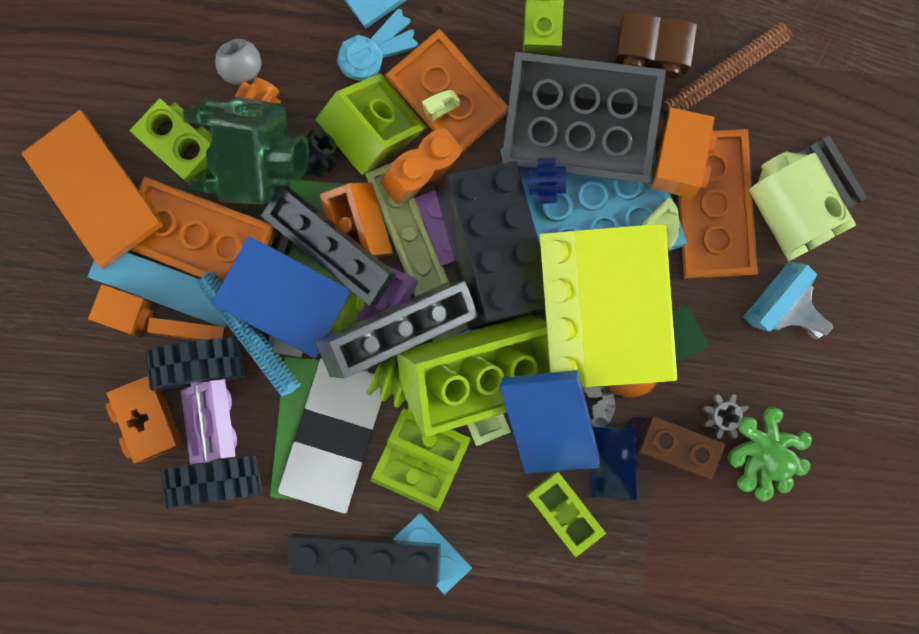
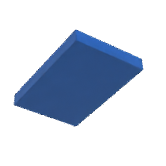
(281, 296)
(550, 421)

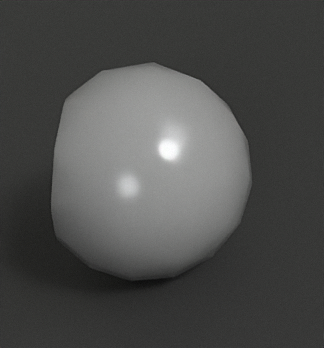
(238, 61)

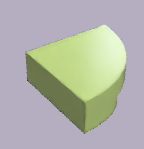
(440, 104)
(666, 214)

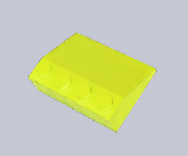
(609, 304)

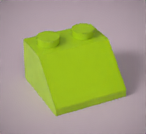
(370, 122)

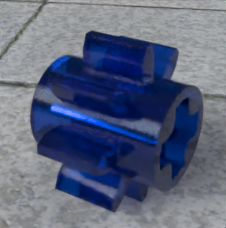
(547, 180)

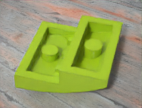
(419, 464)

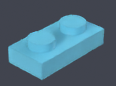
(452, 564)

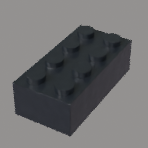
(493, 242)

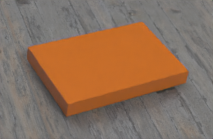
(442, 67)

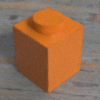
(121, 311)

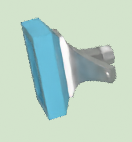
(789, 303)

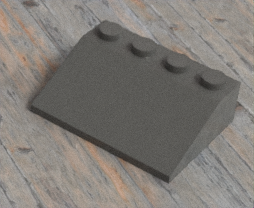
(584, 114)

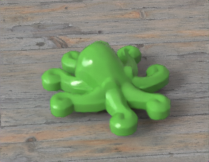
(769, 456)

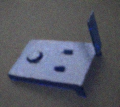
(618, 464)

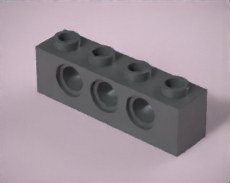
(396, 329)

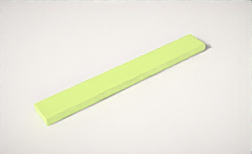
(422, 263)

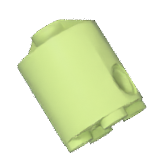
(800, 203)

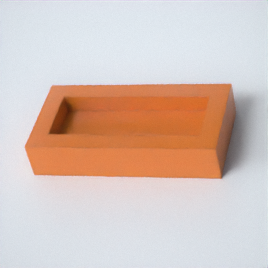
(186, 330)

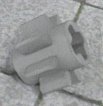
(716, 421)

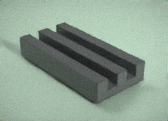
(842, 169)

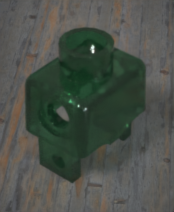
(247, 150)

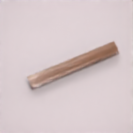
(725, 70)

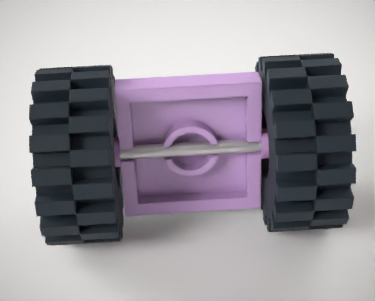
(201, 372)

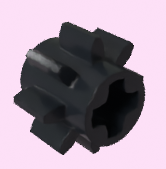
(321, 153)

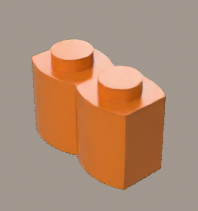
(421, 165)

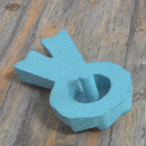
(362, 56)

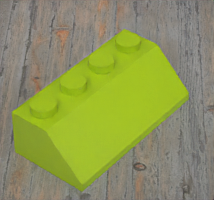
(461, 375)

